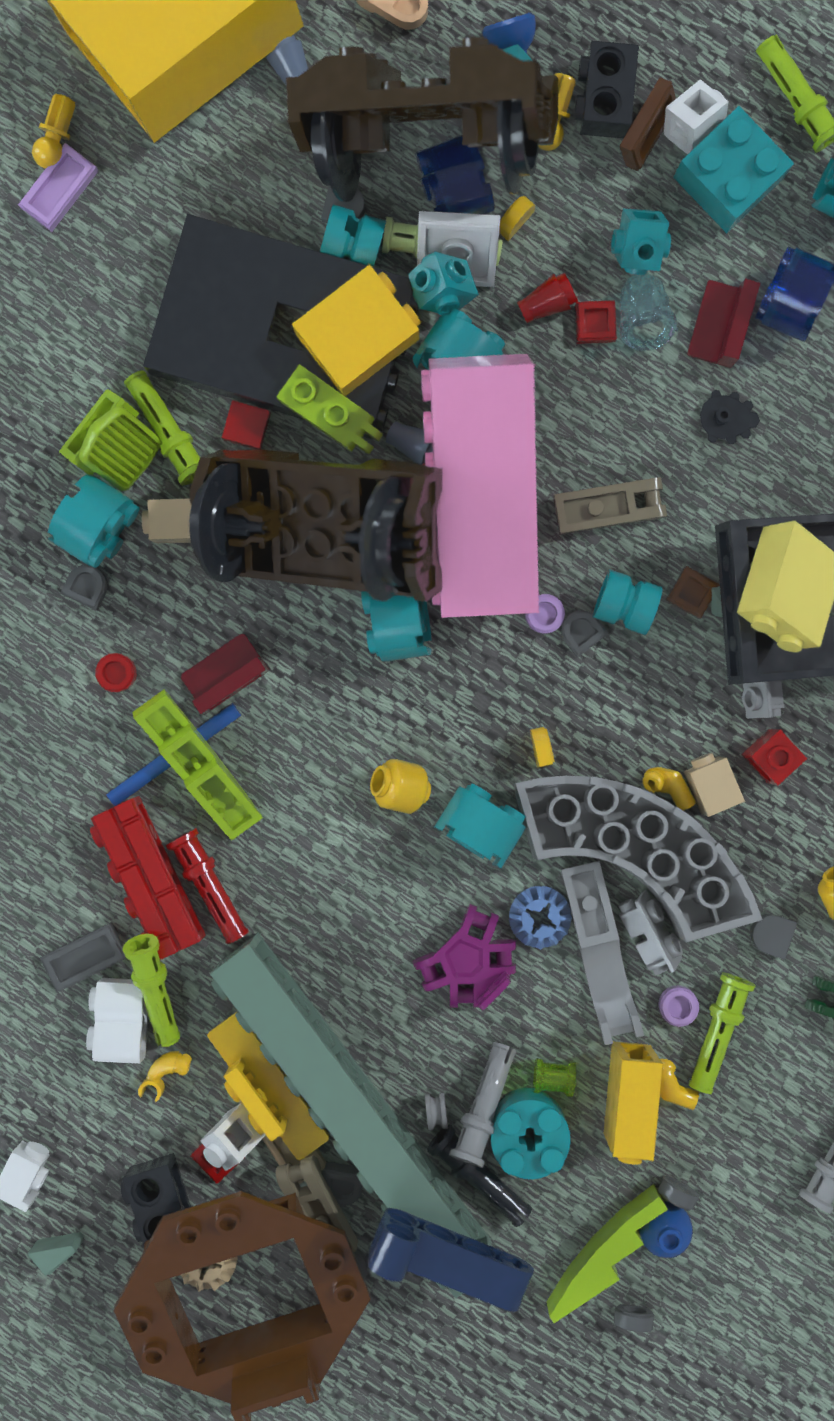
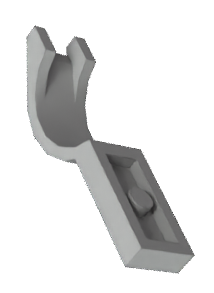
(601, 951)

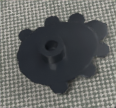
(727, 417)

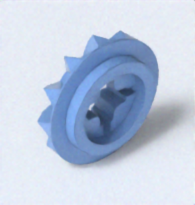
(535, 899)

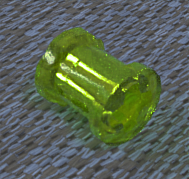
(554, 1077)

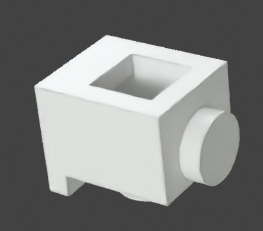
(694, 115)
(230, 1139)
(24, 1175)

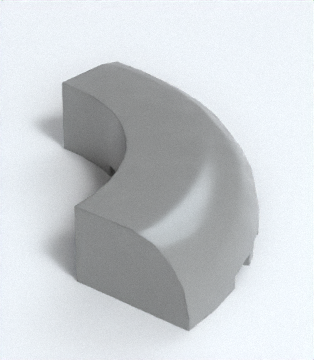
(645, 838)

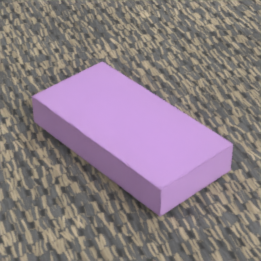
(58, 188)

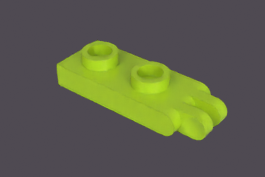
(328, 410)

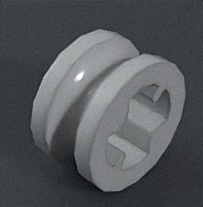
(436, 1111)

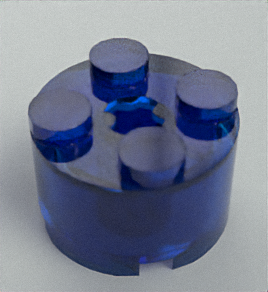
(455, 178)
(800, 294)

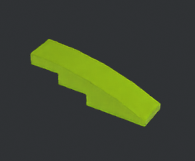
(197, 764)
(594, 1265)

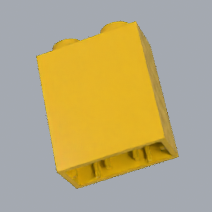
(174, 53)

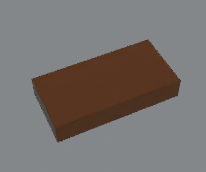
(647, 125)

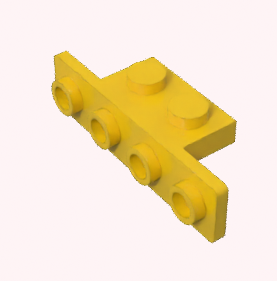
(264, 1090)

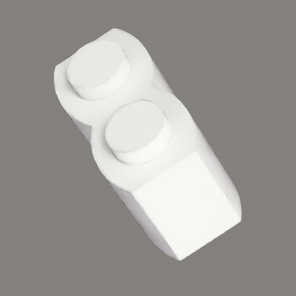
(119, 1022)

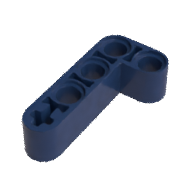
(447, 1258)

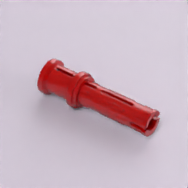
(200, 870)

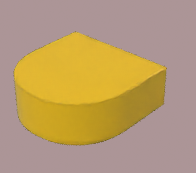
(516, 216)
(542, 747)

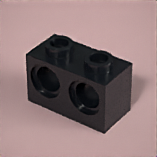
(613, 91)
(150, 1204)

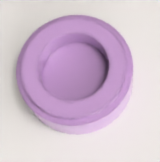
(550, 615)
(678, 1006)

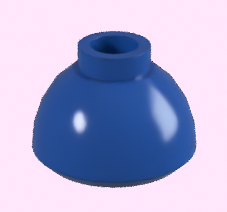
(512, 31)
(668, 1233)

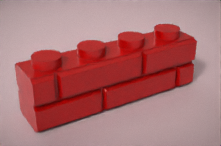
(147, 876)

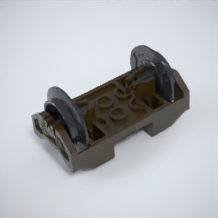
(351, 98)
(317, 522)

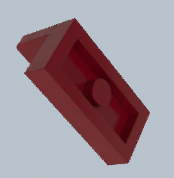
(723, 322)
(224, 673)

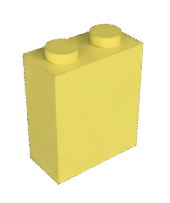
(789, 587)

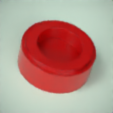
(115, 672)

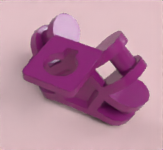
(468, 962)

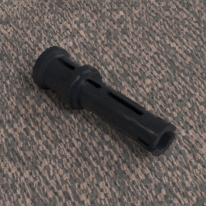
(480, 1178)

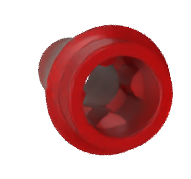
(548, 298)

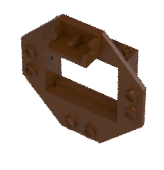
(256, 1363)

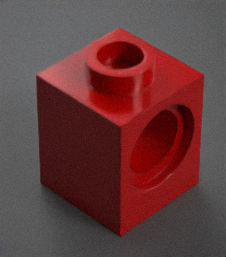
(774, 756)

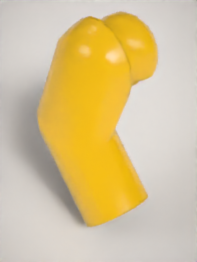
(669, 782)
(672, 1091)

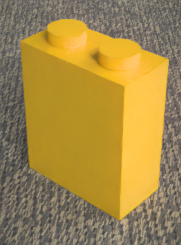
(358, 329)
(632, 1102)

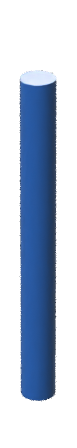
(160, 765)

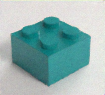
(733, 169)

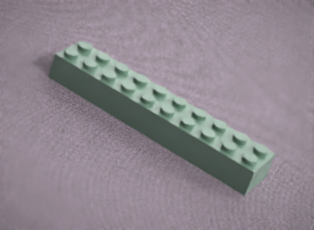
(337, 1089)

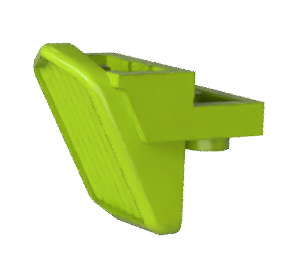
(112, 442)

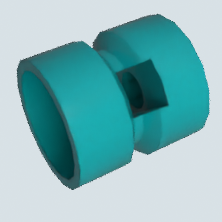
(352, 236)
(627, 602)

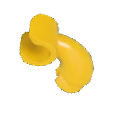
(166, 1064)

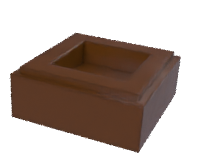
(692, 592)

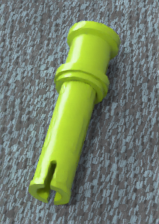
(808, 107)
(175, 443)
(149, 977)
(721, 1011)

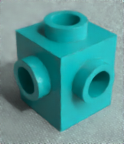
(641, 241)
(442, 283)

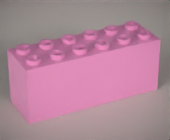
(488, 497)

